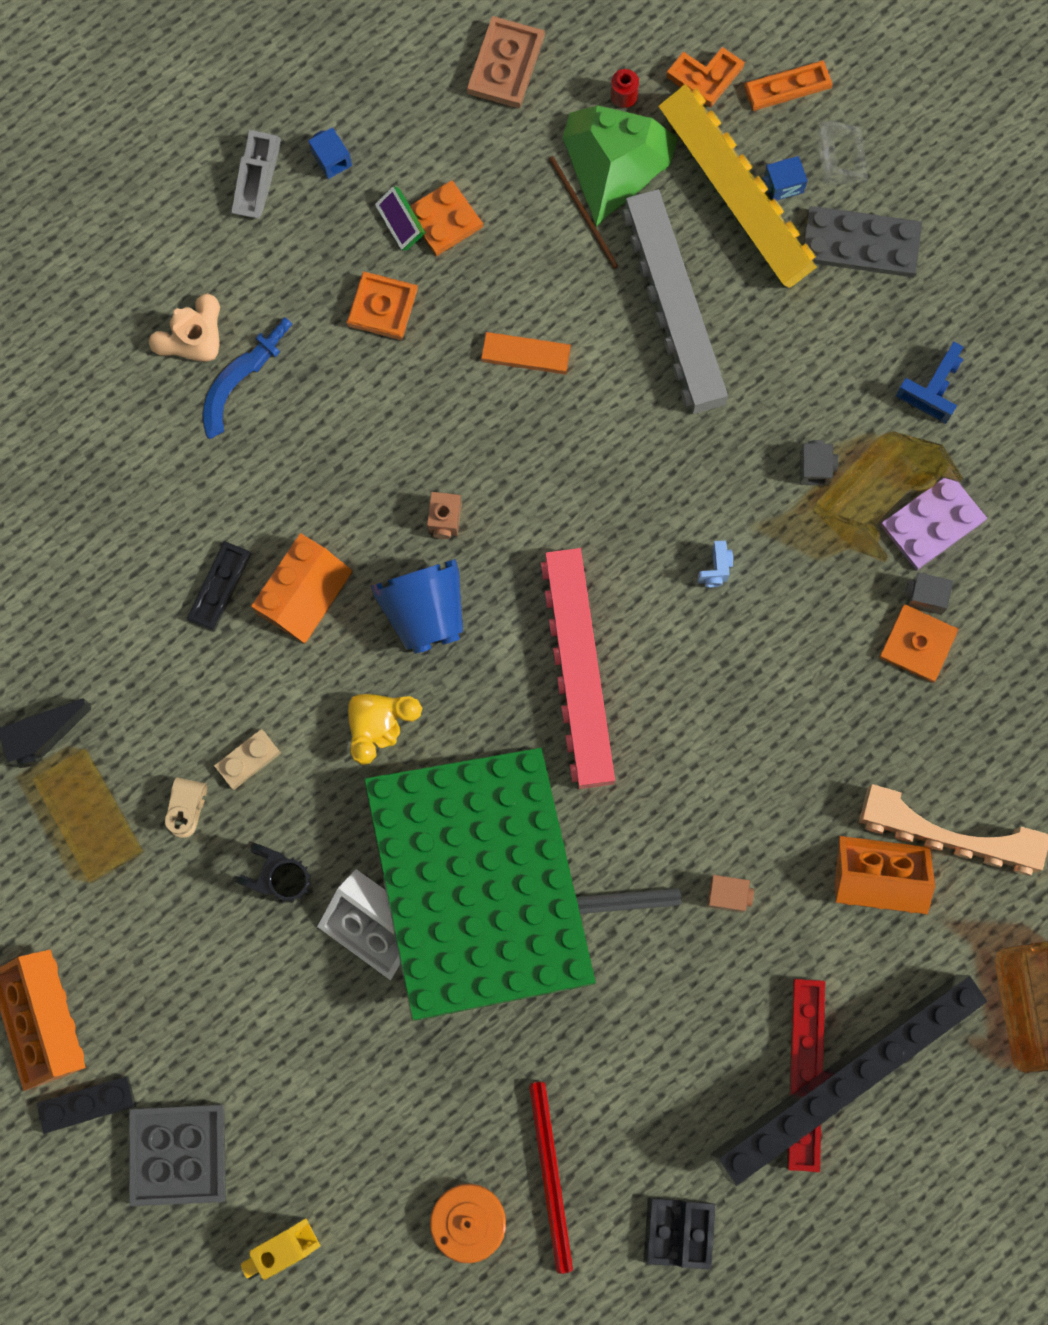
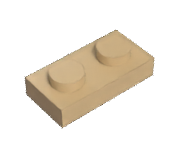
(247, 759)

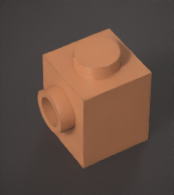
(444, 515)

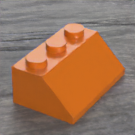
(302, 588)
(884, 875)

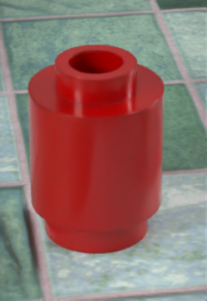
(624, 88)

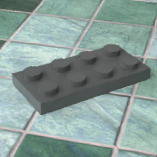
(863, 241)

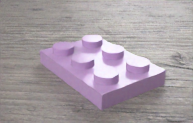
(933, 522)

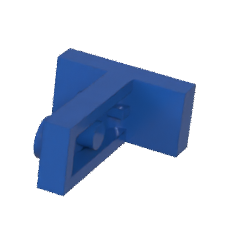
(930, 398)

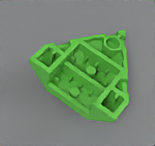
(615, 155)

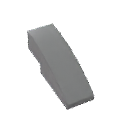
(255, 174)

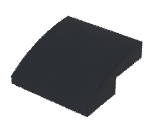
(679, 1233)

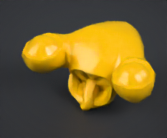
(375, 722)

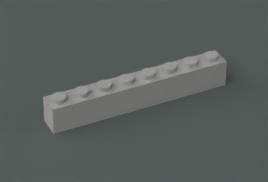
(675, 302)

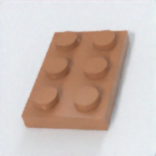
(506, 62)

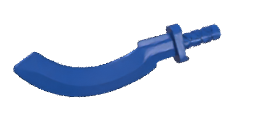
(235, 373)

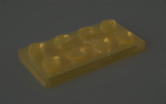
(88, 815)

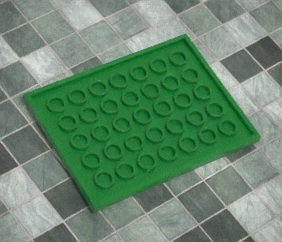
(478, 883)

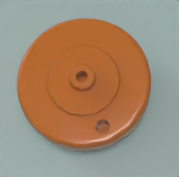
(468, 1223)

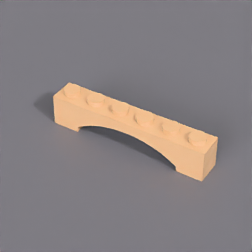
(886, 811)

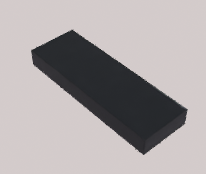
(219, 586)

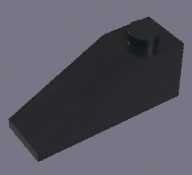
(38, 734)

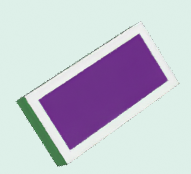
(400, 218)

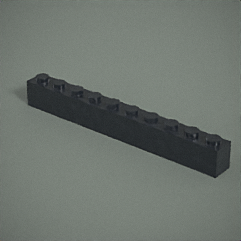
(848, 1078)

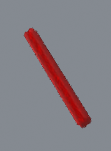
(550, 1177)

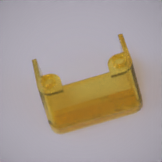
(877, 483)

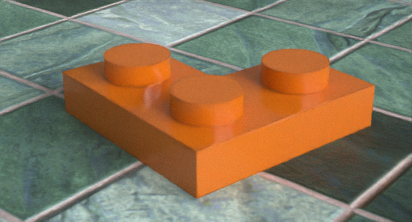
(709, 80)

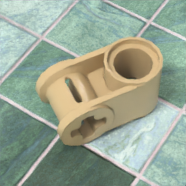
(187, 803)

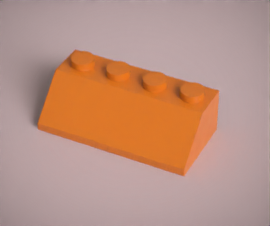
(38, 1020)

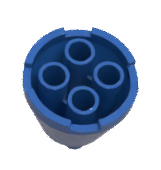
(423, 606)

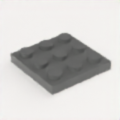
(177, 1155)

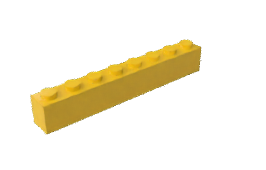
(737, 185)

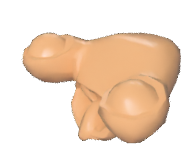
(194, 332)

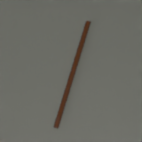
(584, 214)

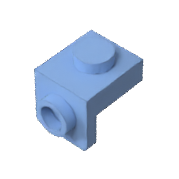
(722, 561)

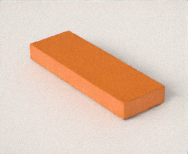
(788, 85)
(526, 353)

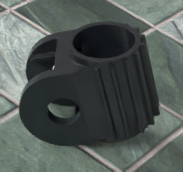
(273, 862)

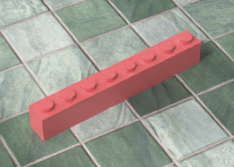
(579, 669)

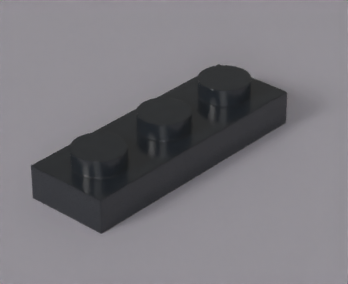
(86, 1104)

